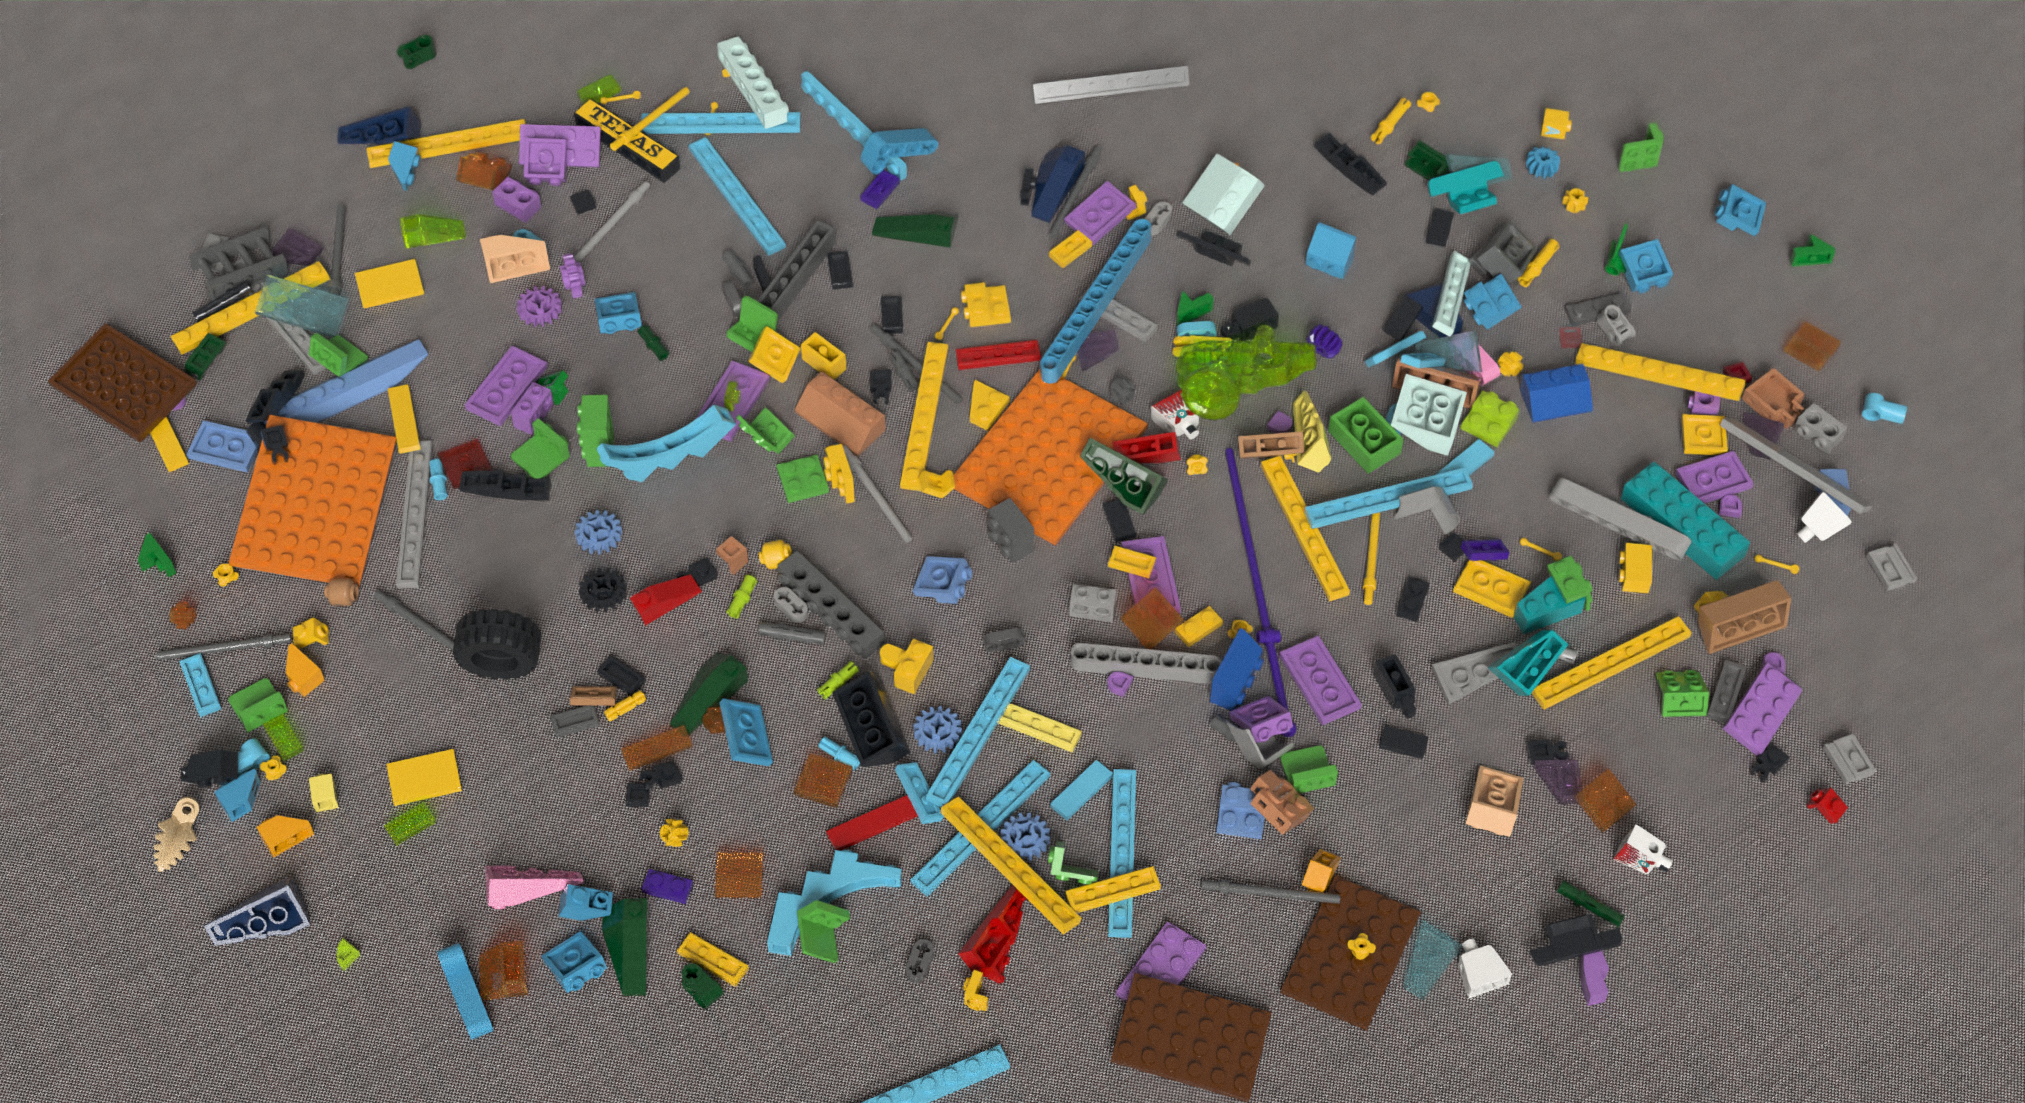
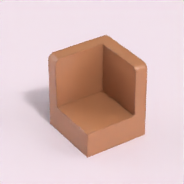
(733, 553)

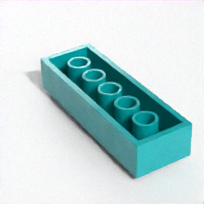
(1714, 542)

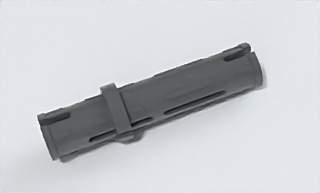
(792, 633)

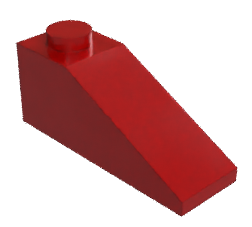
(1150, 449)
(664, 597)

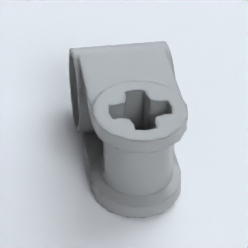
(1616, 326)

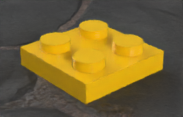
(774, 354)
(1703, 435)

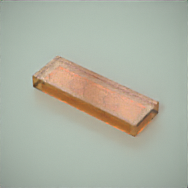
(656, 748)

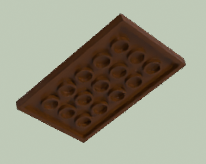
(122, 382)
(1327, 971)
(1191, 1037)

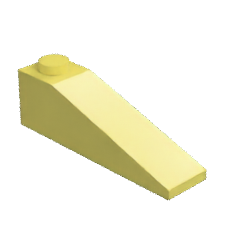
(1315, 441)

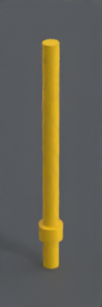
(627, 136)
(1369, 582)

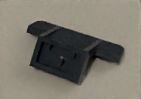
(1216, 247)
(1574, 939)

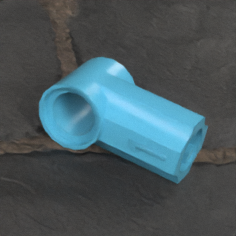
(1877, 407)
(251, 755)

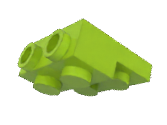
(1490, 418)

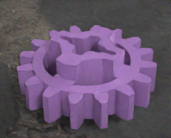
(572, 275)
(549, 308)

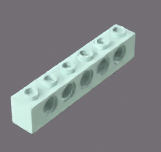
(752, 82)

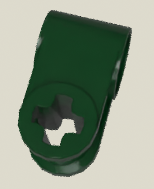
(418, 51)
(703, 988)

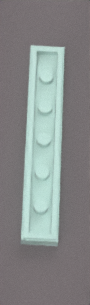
(1451, 293)

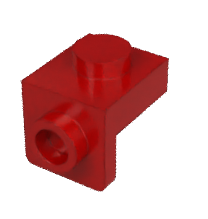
(1828, 804)

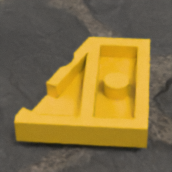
(986, 405)

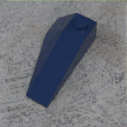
(384, 128)
(1055, 179)
(268, 913)

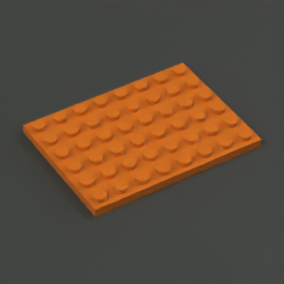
(1037, 453)
(319, 507)

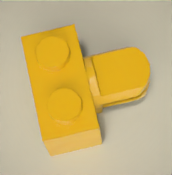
(909, 664)

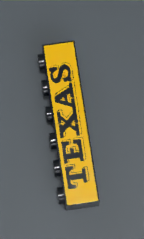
(641, 151)

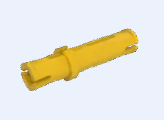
(1387, 125)
(1535, 267)

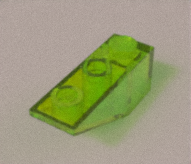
(427, 230)

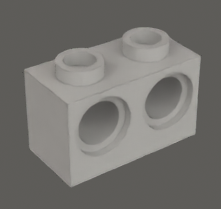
(1820, 428)
(1092, 603)

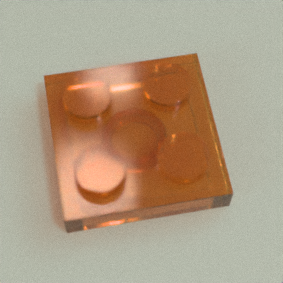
(823, 780)
(1605, 800)

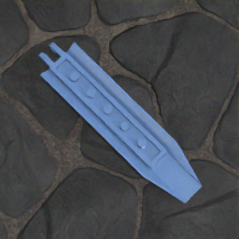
(354, 386)

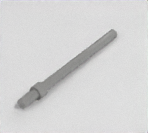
(633, 198)
(855, 465)

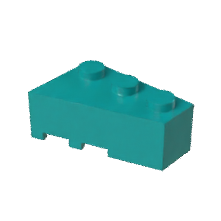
(1544, 607)
(1529, 662)

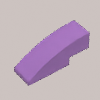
(1592, 975)

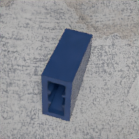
(1429, 300)

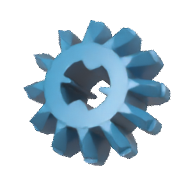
(1542, 162)

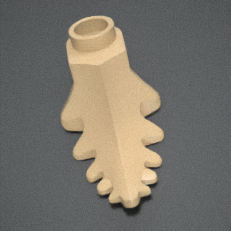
(176, 833)

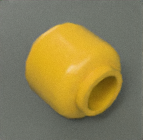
(774, 553)

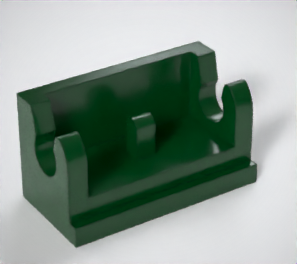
(1427, 161)
(204, 355)

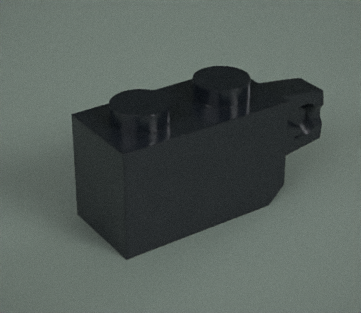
(1249, 318)
(1395, 685)
(211, 768)

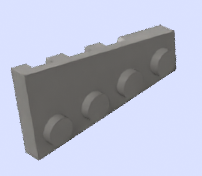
(1468, 673)

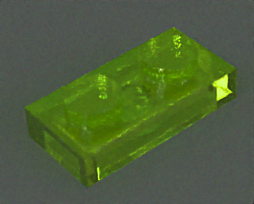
(604, 87)
(283, 737)
(410, 824)

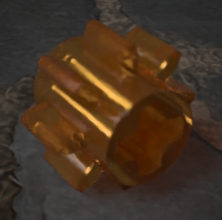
(182, 615)
(714, 721)

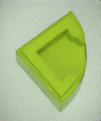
(346, 954)

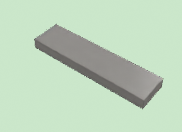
(1128, 320)

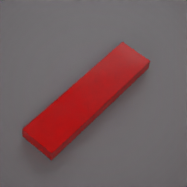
(998, 354)
(871, 823)

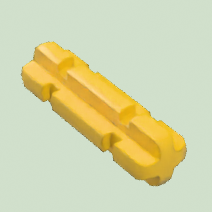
(625, 705)

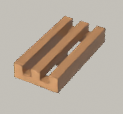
(593, 695)

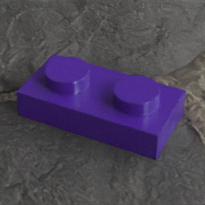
(880, 189)
(1485, 550)
(667, 886)

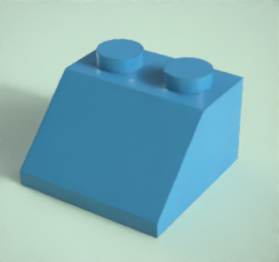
(1331, 251)

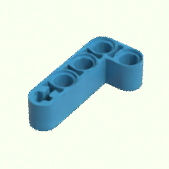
(896, 143)
(464, 991)

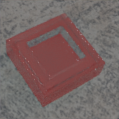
(1570, 337)

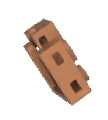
(1775, 398)
(1281, 802)

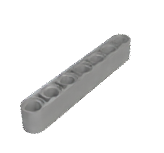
(1620, 519)
(1138, 656)

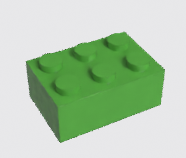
(594, 427)
(1365, 435)

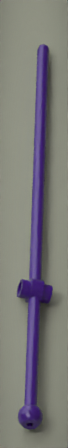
(1267, 635)

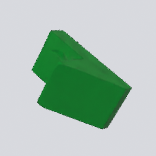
(1814, 253)
(1191, 310)
(556, 383)
(153, 554)

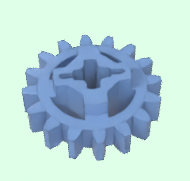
(598, 532)
(948, 733)
(1026, 829)

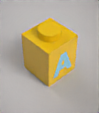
(1556, 123)

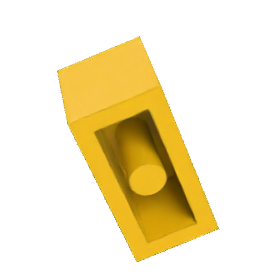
(823, 356)
(1636, 568)

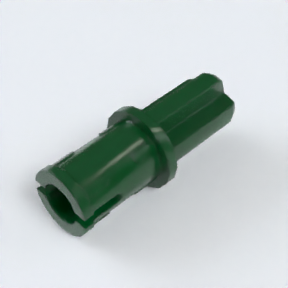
(653, 342)

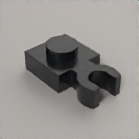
(1029, 183)
(880, 384)
(275, 440)
(701, 572)
(1545, 751)
(1770, 761)
(662, 774)

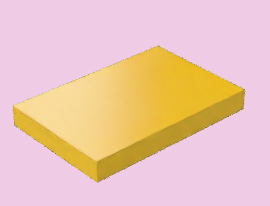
(389, 283)
(1492, 586)
(424, 777)

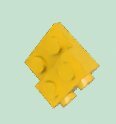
(985, 304)
(839, 472)

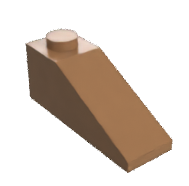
(1271, 445)

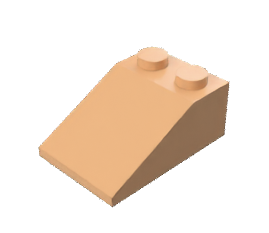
(513, 257)
(1495, 801)

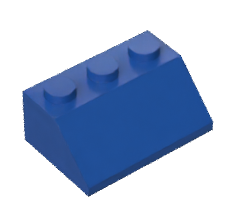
(1557, 393)
(1236, 672)

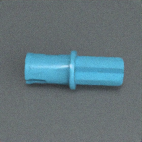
(438, 479)
(839, 753)

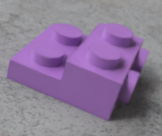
(545, 161)
(1263, 718)

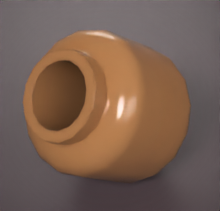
(341, 592)

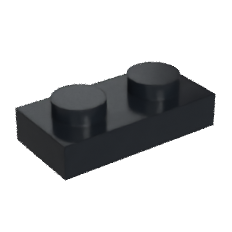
(1413, 599)

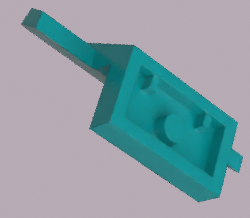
(1467, 188)

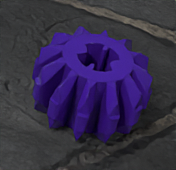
(1325, 341)

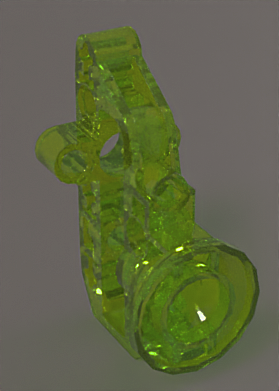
(1215, 382)

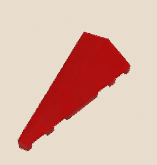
(991, 942)

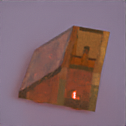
(482, 171)
(1152, 619)
(504, 971)

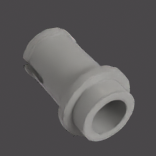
(1568, 655)

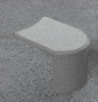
(1433, 499)
(1259, 753)

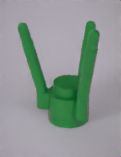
(1614, 263)

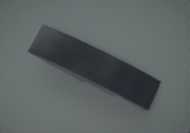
(1353, 167)
(274, 398)
(499, 485)

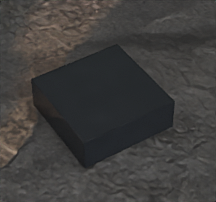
(582, 202)
(1452, 547)
(636, 795)

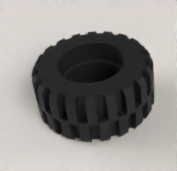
(497, 644)

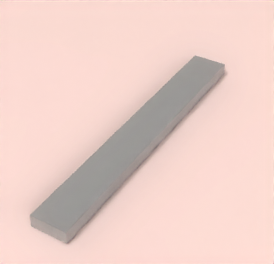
(294, 336)
(1796, 465)
(414, 516)

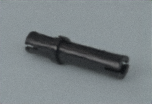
(244, 289)

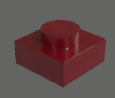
(1739, 371)

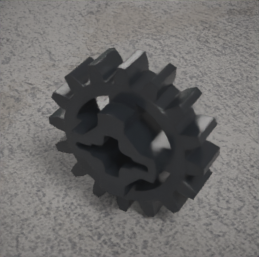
(602, 590)

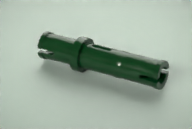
(1590, 903)

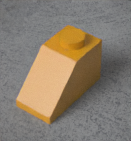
(302, 672)
(283, 833)
(1321, 871)

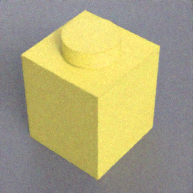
(323, 792)

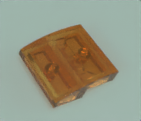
(1812, 346)
(739, 875)

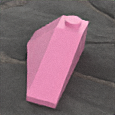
(511, 887)

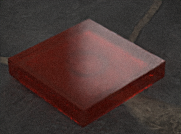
(463, 458)

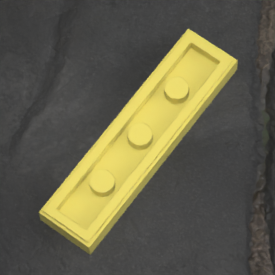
(1040, 727)

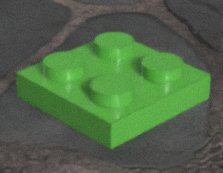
(802, 478)

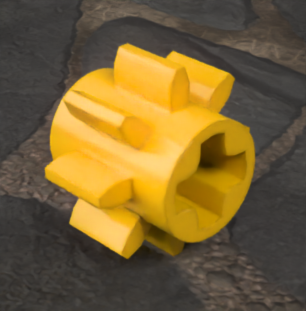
(1575, 200)
(1510, 364)
(674, 832)

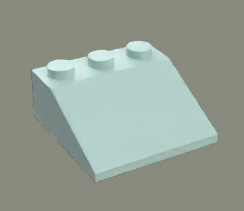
(1223, 193)
(1428, 413)

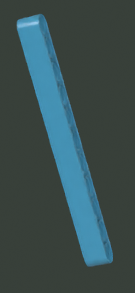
(1095, 301)

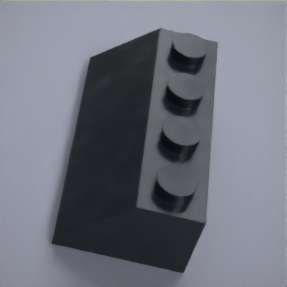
(871, 721)

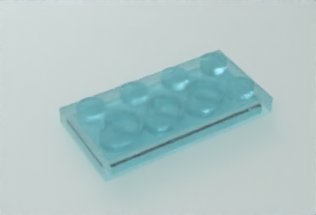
(301, 306)

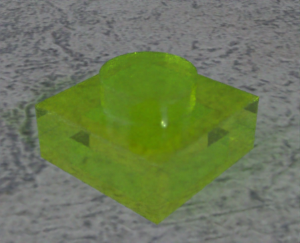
(732, 396)

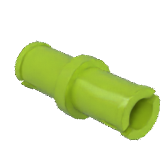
(741, 596)
(837, 680)

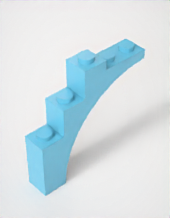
(696, 439)
(845, 877)

